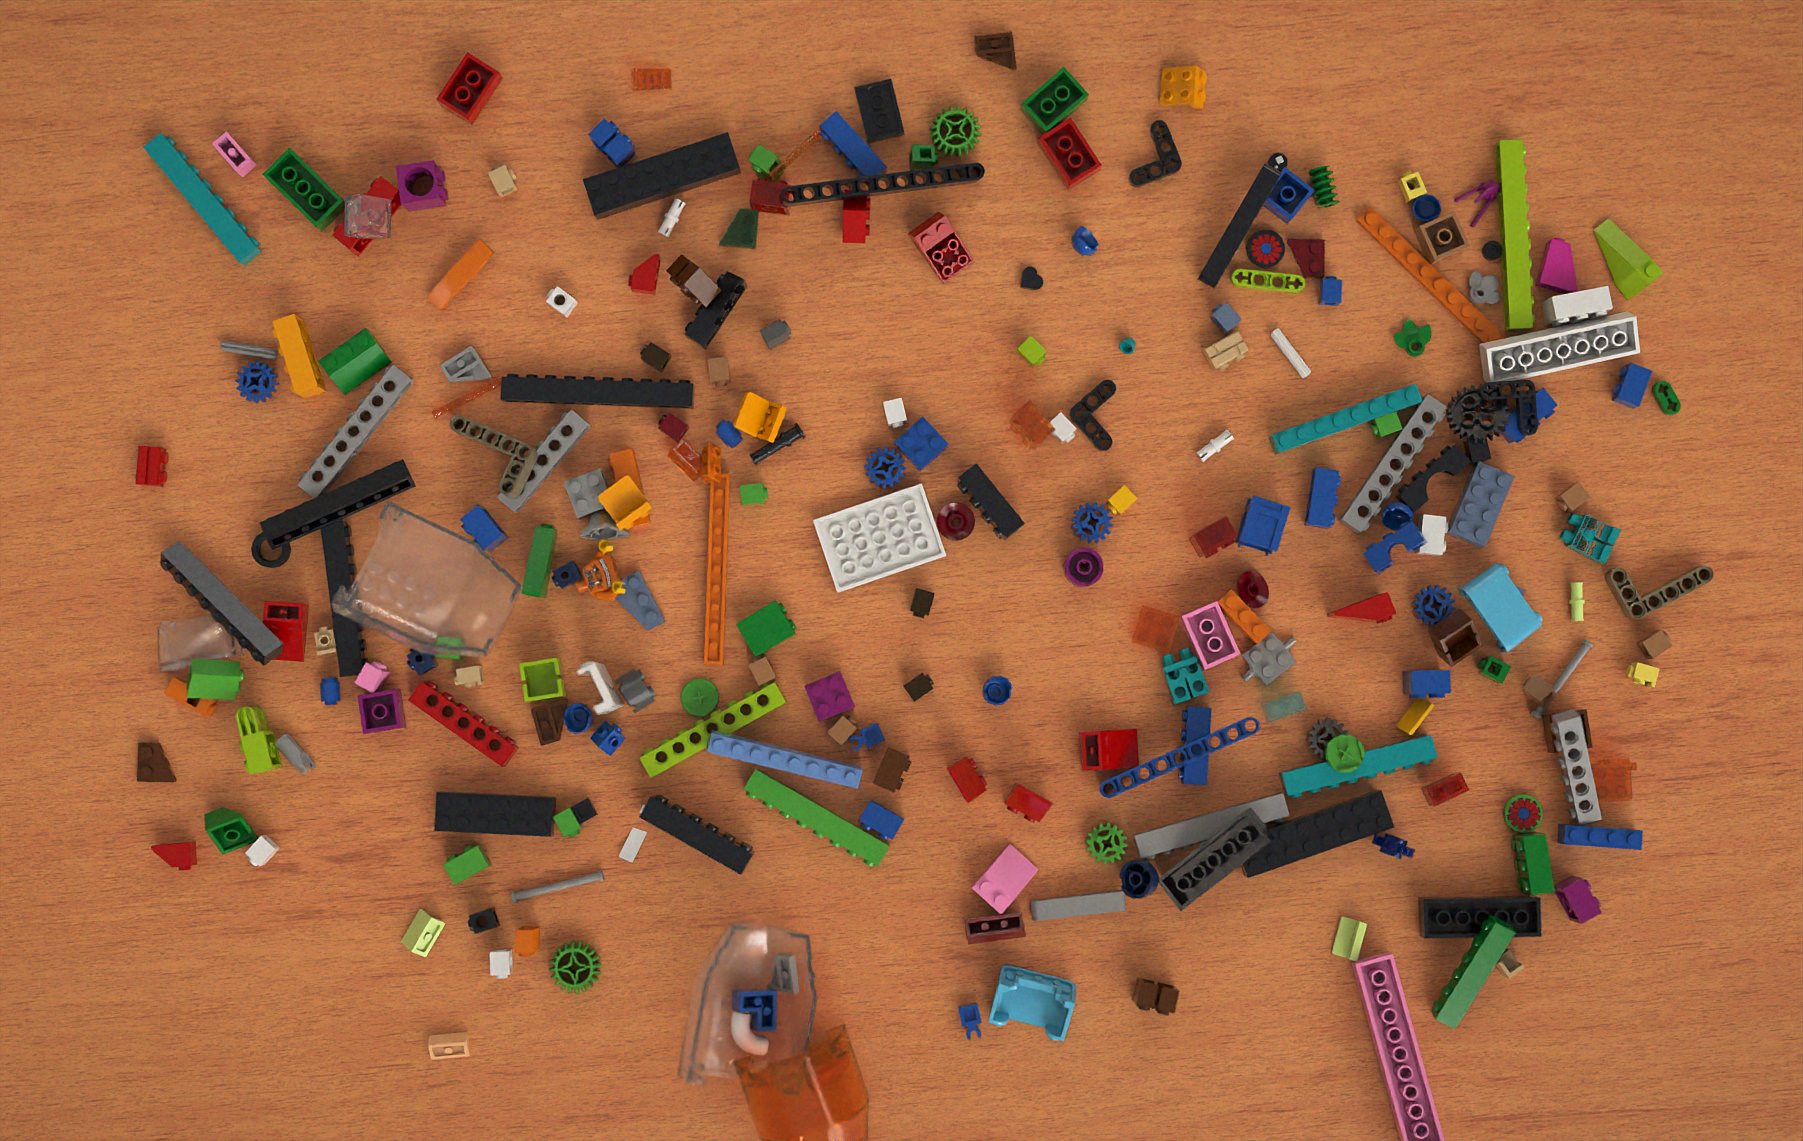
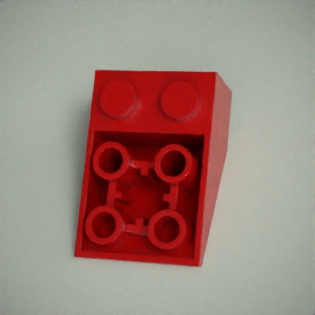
(941, 246)
(289, 625)
(1109, 749)

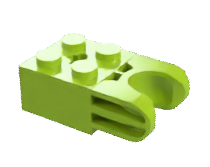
(257, 741)

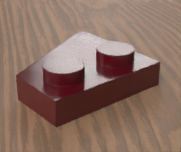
(1309, 256)

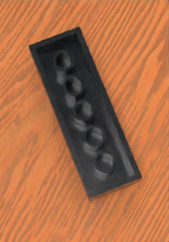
(495, 813)
(697, 834)
(1216, 859)
(1465, 915)

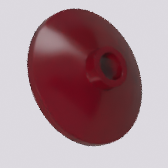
(955, 511)
(1252, 589)

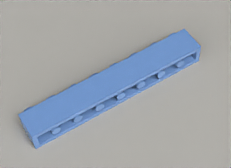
(784, 759)

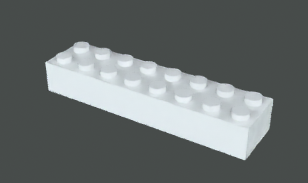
(1560, 348)

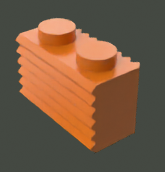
(527, 940)

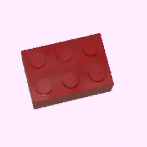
(469, 88)
(1069, 154)

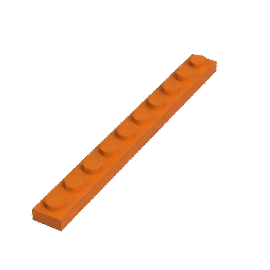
(1428, 277)
(717, 571)

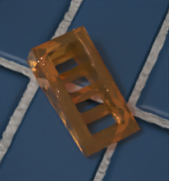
(651, 85)

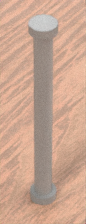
(1565, 675)
(557, 886)

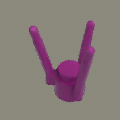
(1487, 191)

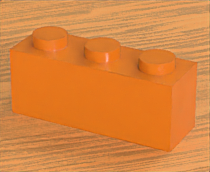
(1243, 617)

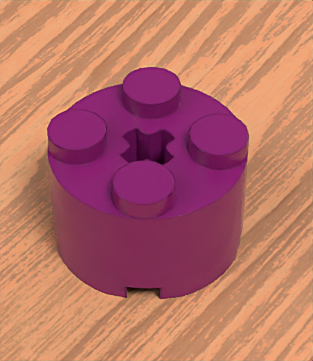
(1083, 556)

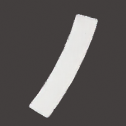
(633, 843)

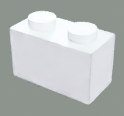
(1433, 530)

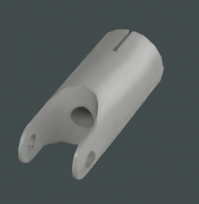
(294, 753)

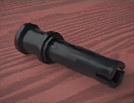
(785, 439)

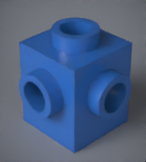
(608, 737)

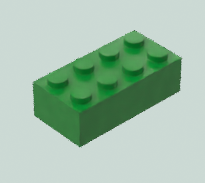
(305, 189)

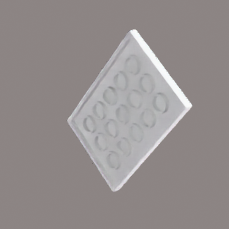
(879, 538)

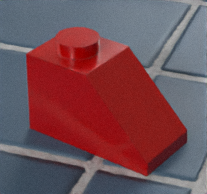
(646, 276)
(177, 854)

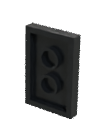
(879, 111)

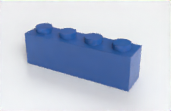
(851, 146)
(1197, 725)
(1600, 836)

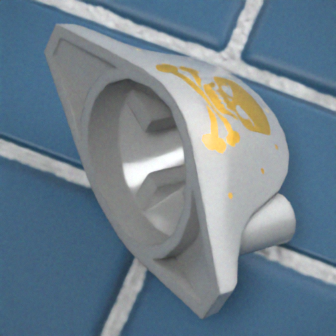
(603, 528)

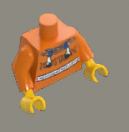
(601, 575)

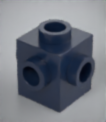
(421, 667)

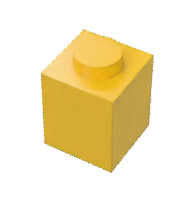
(1121, 500)

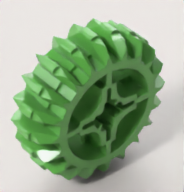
(949, 125)
(575, 975)

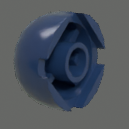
(1138, 879)

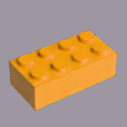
(299, 356)

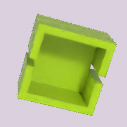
(542, 679)

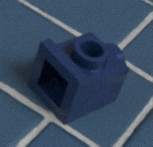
(574, 575)

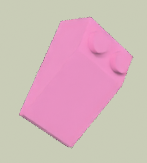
(1005, 878)

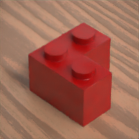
(855, 214)

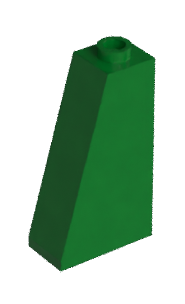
(540, 562)

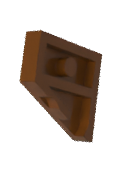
(997, 49)
(549, 721)
(153, 764)

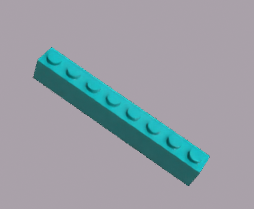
(202, 199)
(1345, 419)
(1376, 760)

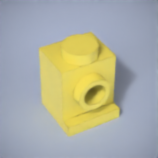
(1417, 183)
(1643, 674)

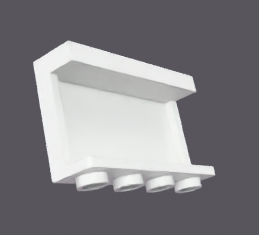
(605, 685)

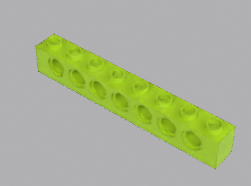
(655, 767)

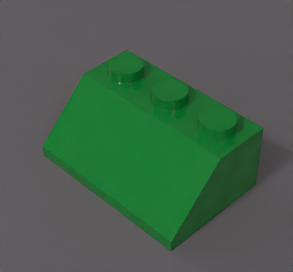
(355, 361)

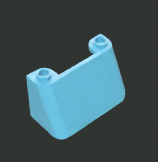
(1501, 606)
(1033, 1000)

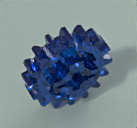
(1393, 846)

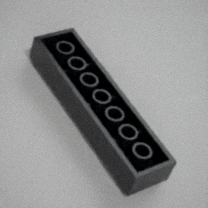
(662, 176)
(1321, 832)

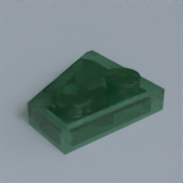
(742, 231)

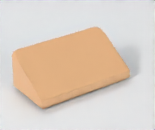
(449, 1045)

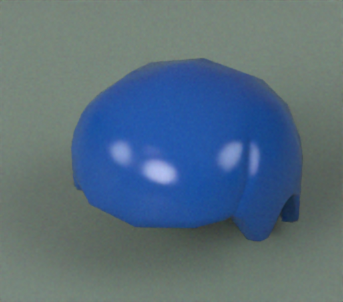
(1426, 208)
(1084, 241)
(1396, 514)
(997, 690)
(578, 718)

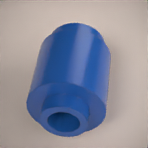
(728, 433)
(330, 691)

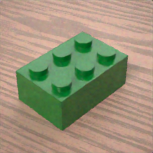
(1054, 101)
(1532, 863)

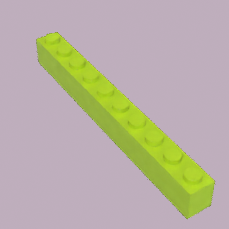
(1514, 235)

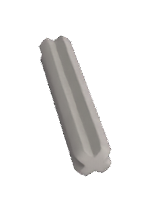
(250, 350)

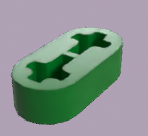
(1662, 400)

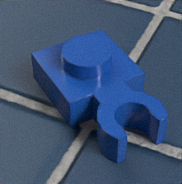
(870, 736)
(970, 1017)

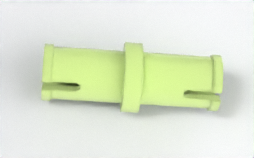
(1577, 601)

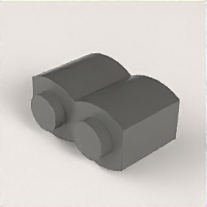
(776, 333)

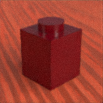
(672, 427)

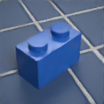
(1631, 385)
(881, 820)

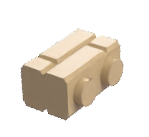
(1225, 351)

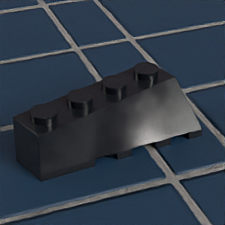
(711, 318)

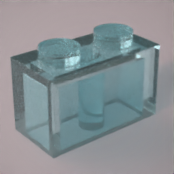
(1283, 706)

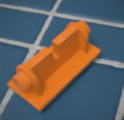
(712, 457)

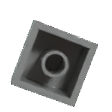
(584, 493)

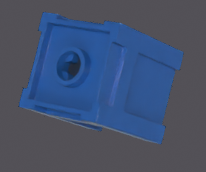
(1262, 525)

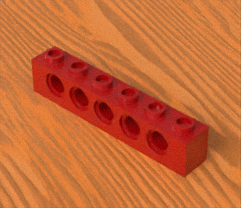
(421, 699)

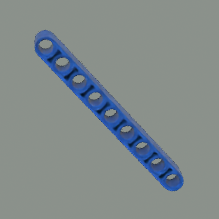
(1172, 764)

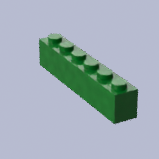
(1472, 971)

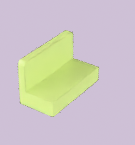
(422, 933)
(1349, 938)

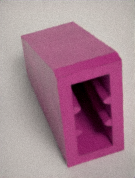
(1557, 268)

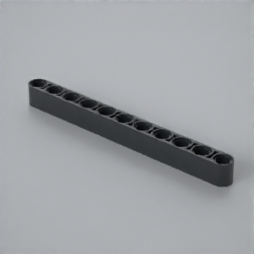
(874, 189)

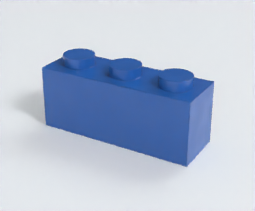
(1545, 407)
(1322, 498)

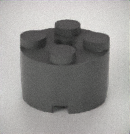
(635, 690)

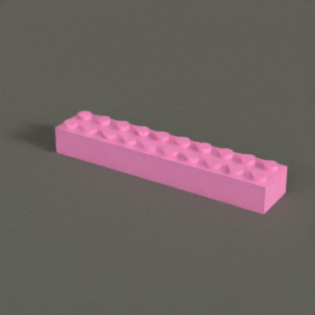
(1397, 1048)

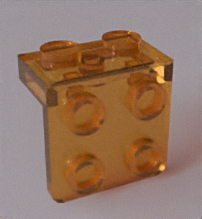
(1613, 779)

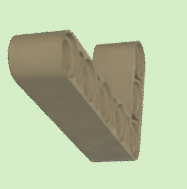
(500, 445)
(1657, 594)

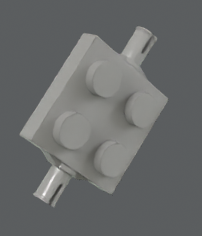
(1269, 658)

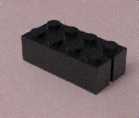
(990, 502)

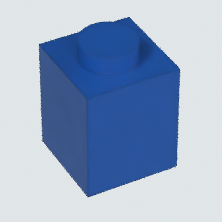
(1330, 291)

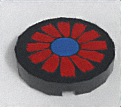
(1265, 248)

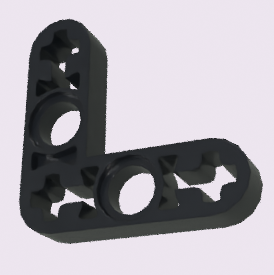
(1165, 157)
(1521, 398)
(1088, 418)

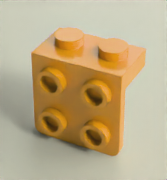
(1183, 86)
(759, 417)
(624, 502)

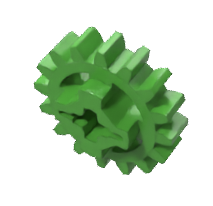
(1102, 851)

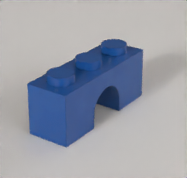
(1379, 554)

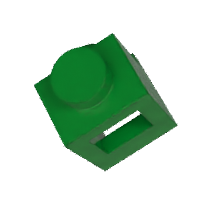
(922, 157)
(1500, 669)

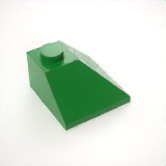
(228, 830)

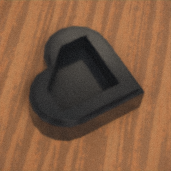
(1030, 279)

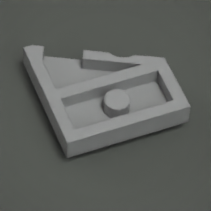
(465, 367)
(784, 974)

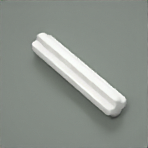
(1290, 353)

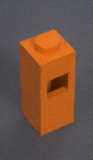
(177, 691)

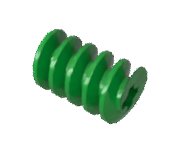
(1322, 187)

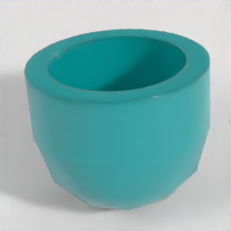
(1125, 345)

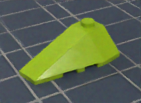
(1626, 260)

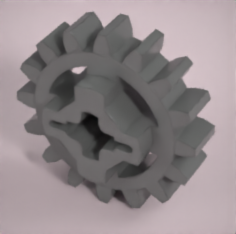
(1327, 731)

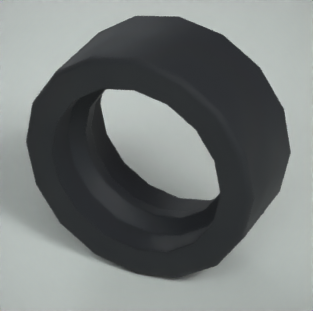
(256, 544)

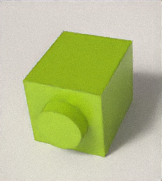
(1032, 352)

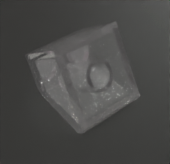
(367, 217)

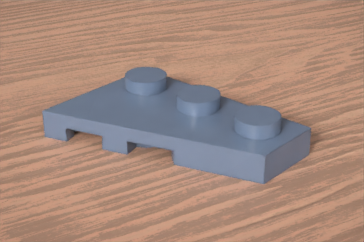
(639, 601)

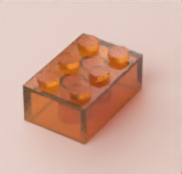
(1031, 426)

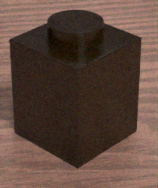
(655, 356)
(922, 603)
(919, 686)

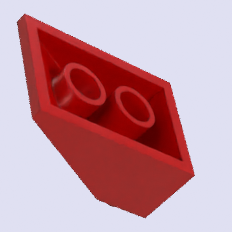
(1375, 608)
(967, 779)
(1027, 803)

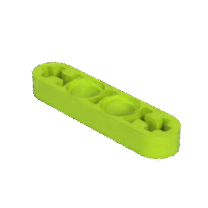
(1267, 284)

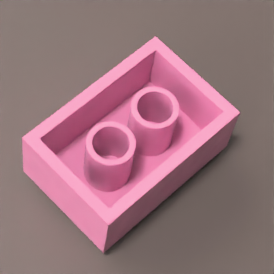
(1209, 635)

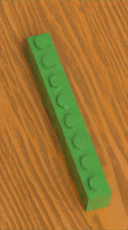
(816, 817)

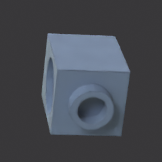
(1225, 317)

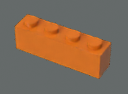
(624, 464)

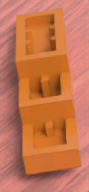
(460, 274)

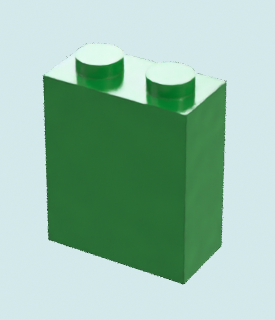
(766, 628)

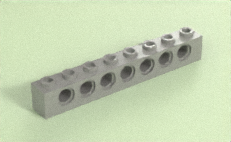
(366, 430)
(1350, 517)

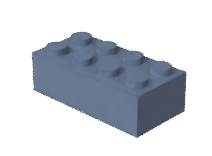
(1479, 504)

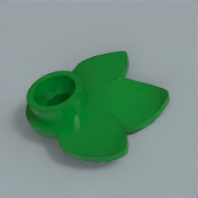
(1413, 335)

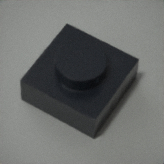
(584, 810)

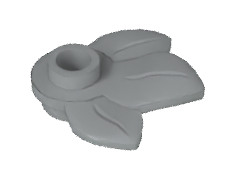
(1485, 286)

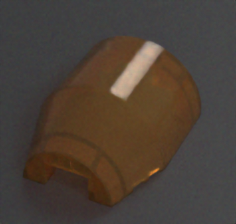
(808, 1094)

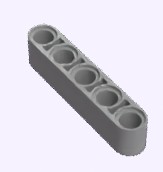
(1078, 905)

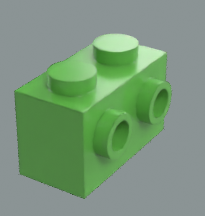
(764, 162)

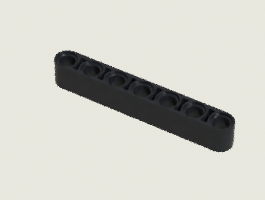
(1239, 225)

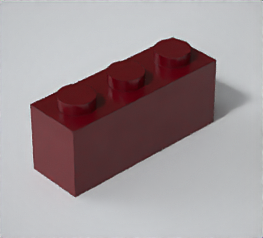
(995, 928)

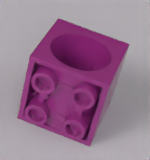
(406, 177)

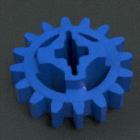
(251, 387)
(876, 470)
(1100, 520)
(1431, 596)

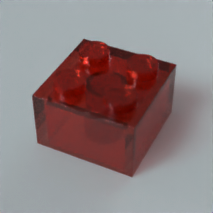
(766, 196)
(1210, 538)

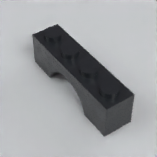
(1450, 462)

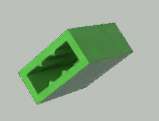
(214, 679)

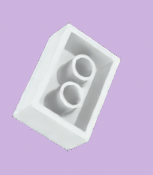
(1577, 306)

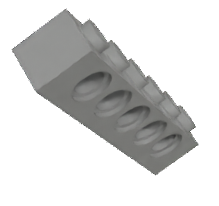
(554, 458)
(1589, 810)

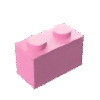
(234, 154)
(373, 676)

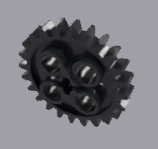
(1477, 428)

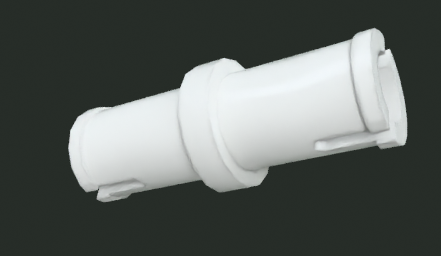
(671, 217)
(1215, 445)

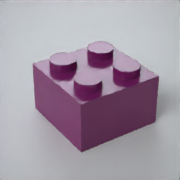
(829, 696)
(381, 711)
(1577, 899)

